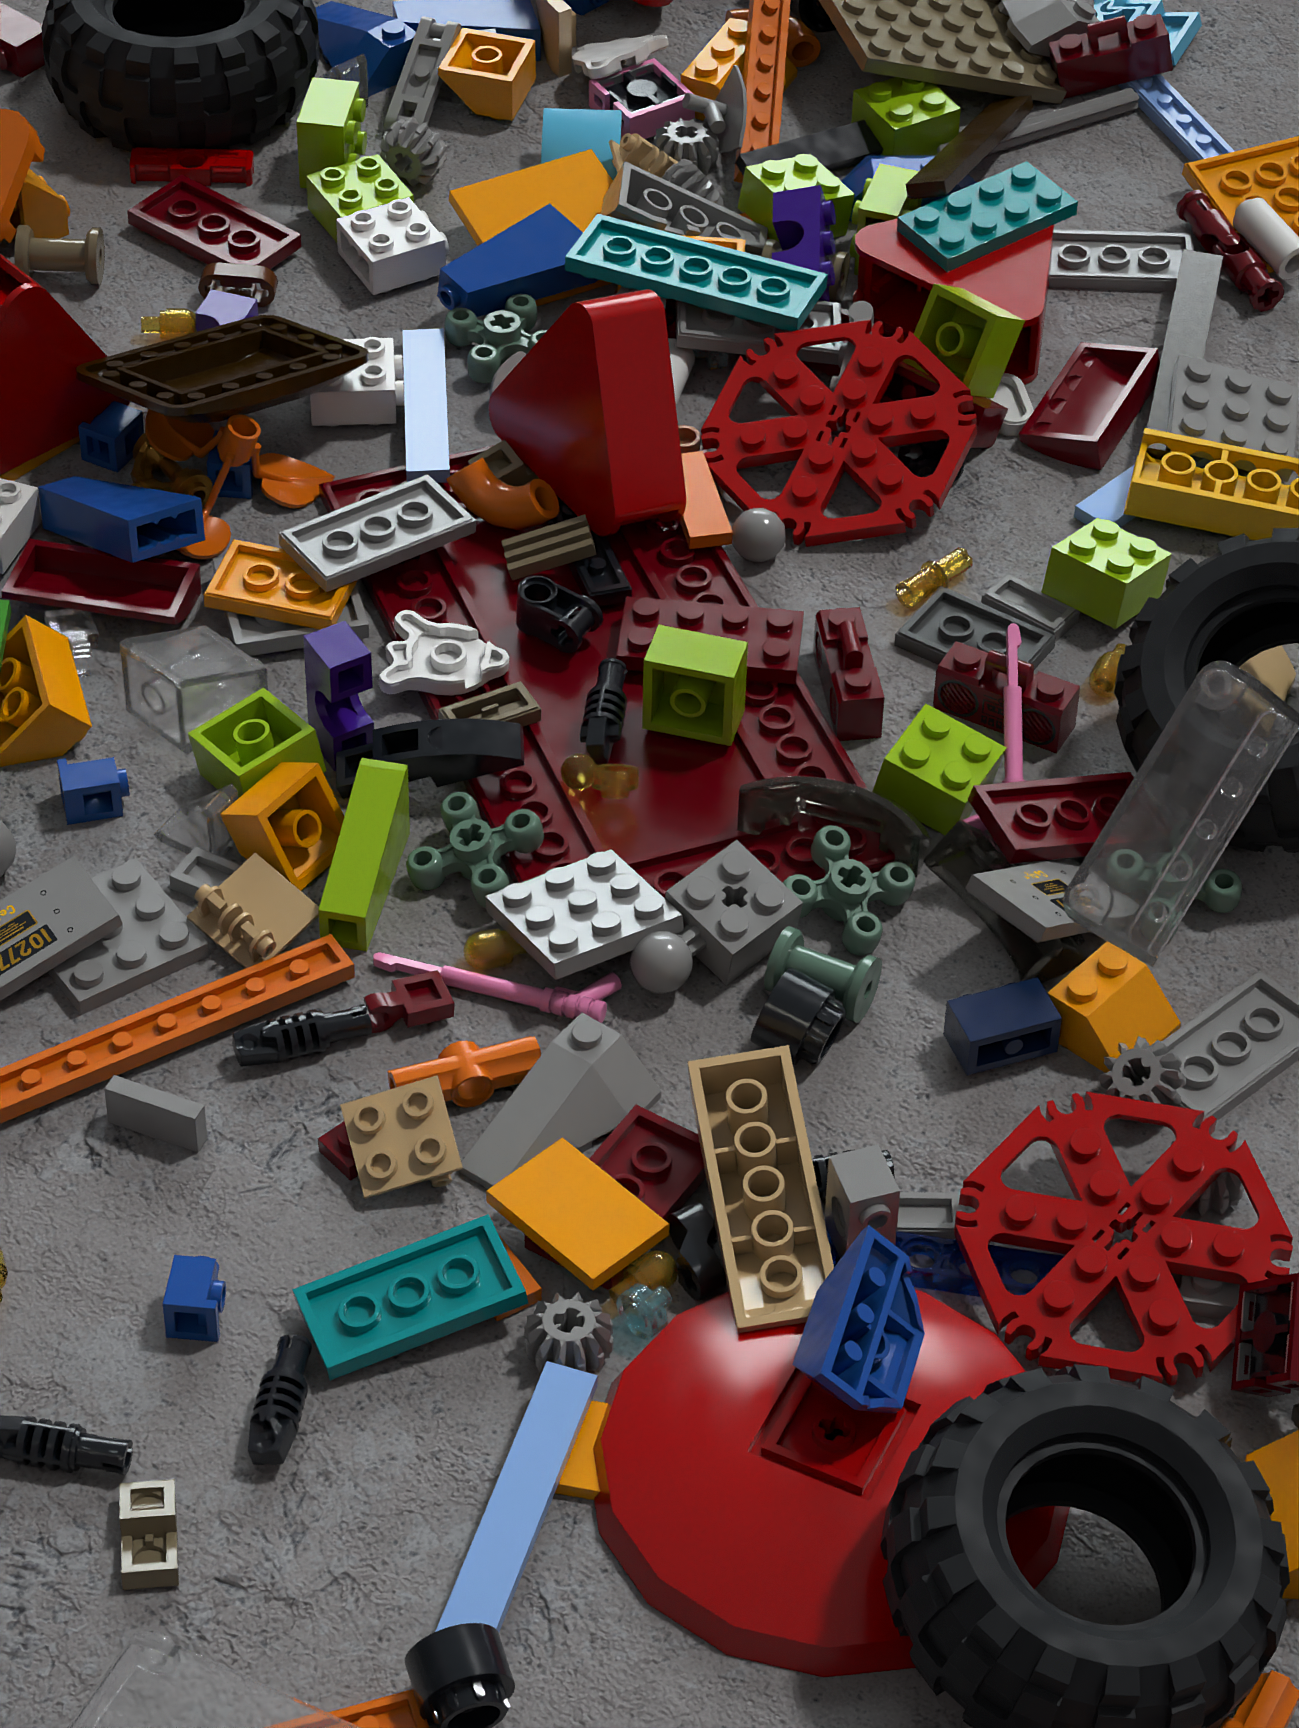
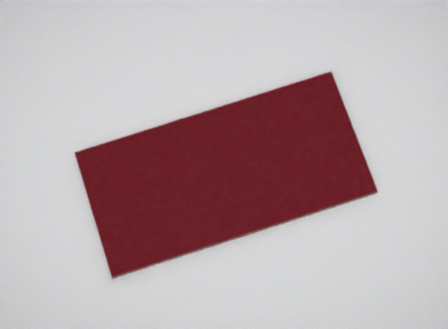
(685, 784)

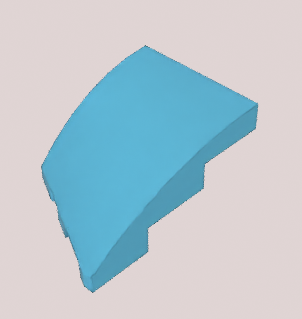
(1180, 25)
(579, 130)

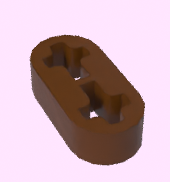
(240, 280)

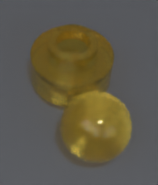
(613, 780)

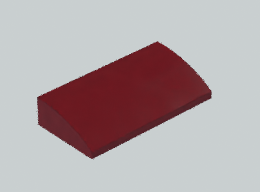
(1092, 403)
(104, 583)

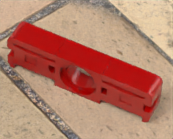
(212, 164)

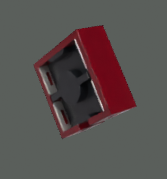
(1267, 1337)

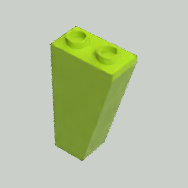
(366, 853)

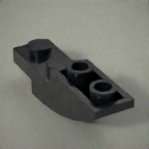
(438, 749)

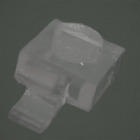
(81, 633)

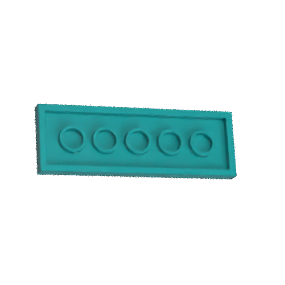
(696, 272)

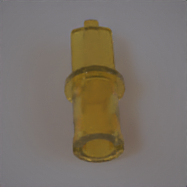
(933, 576)

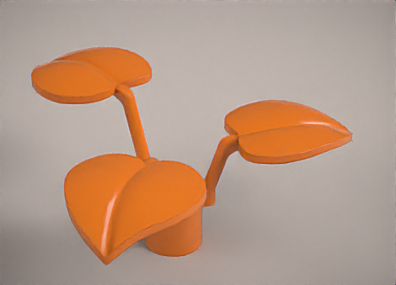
(283, 477)

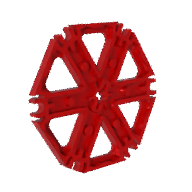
(858, 451)
(1138, 1267)

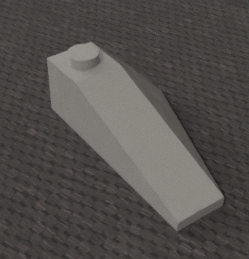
(1046, 21)
(662, 205)
(572, 1092)

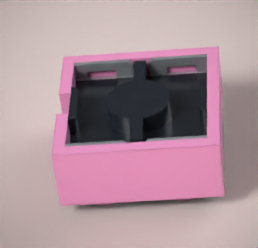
(644, 94)

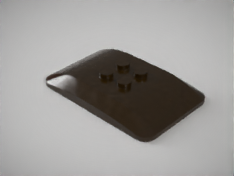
(226, 369)

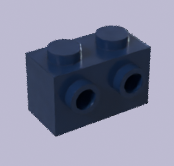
(1002, 1026)

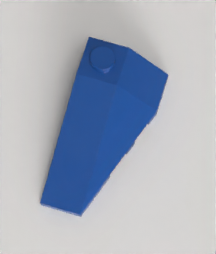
(355, 31)

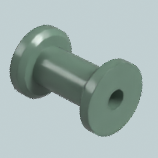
(853, 983)

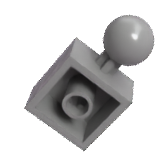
(729, 922)

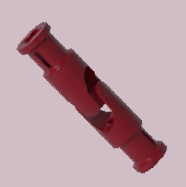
(1239, 259)

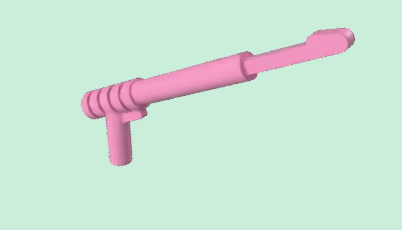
(1012, 718)
(558, 1000)

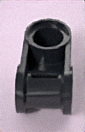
(552, 613)

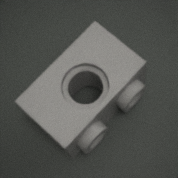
(859, 1195)

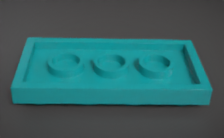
(987, 216)
(409, 1296)

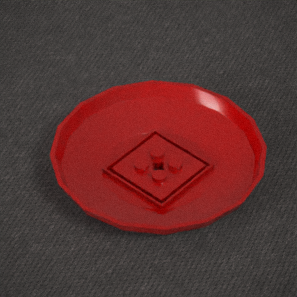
(756, 1521)

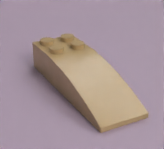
(761, 1185)

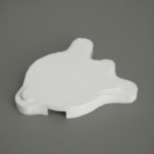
(606, 58)
(439, 658)

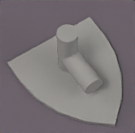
(726, 113)

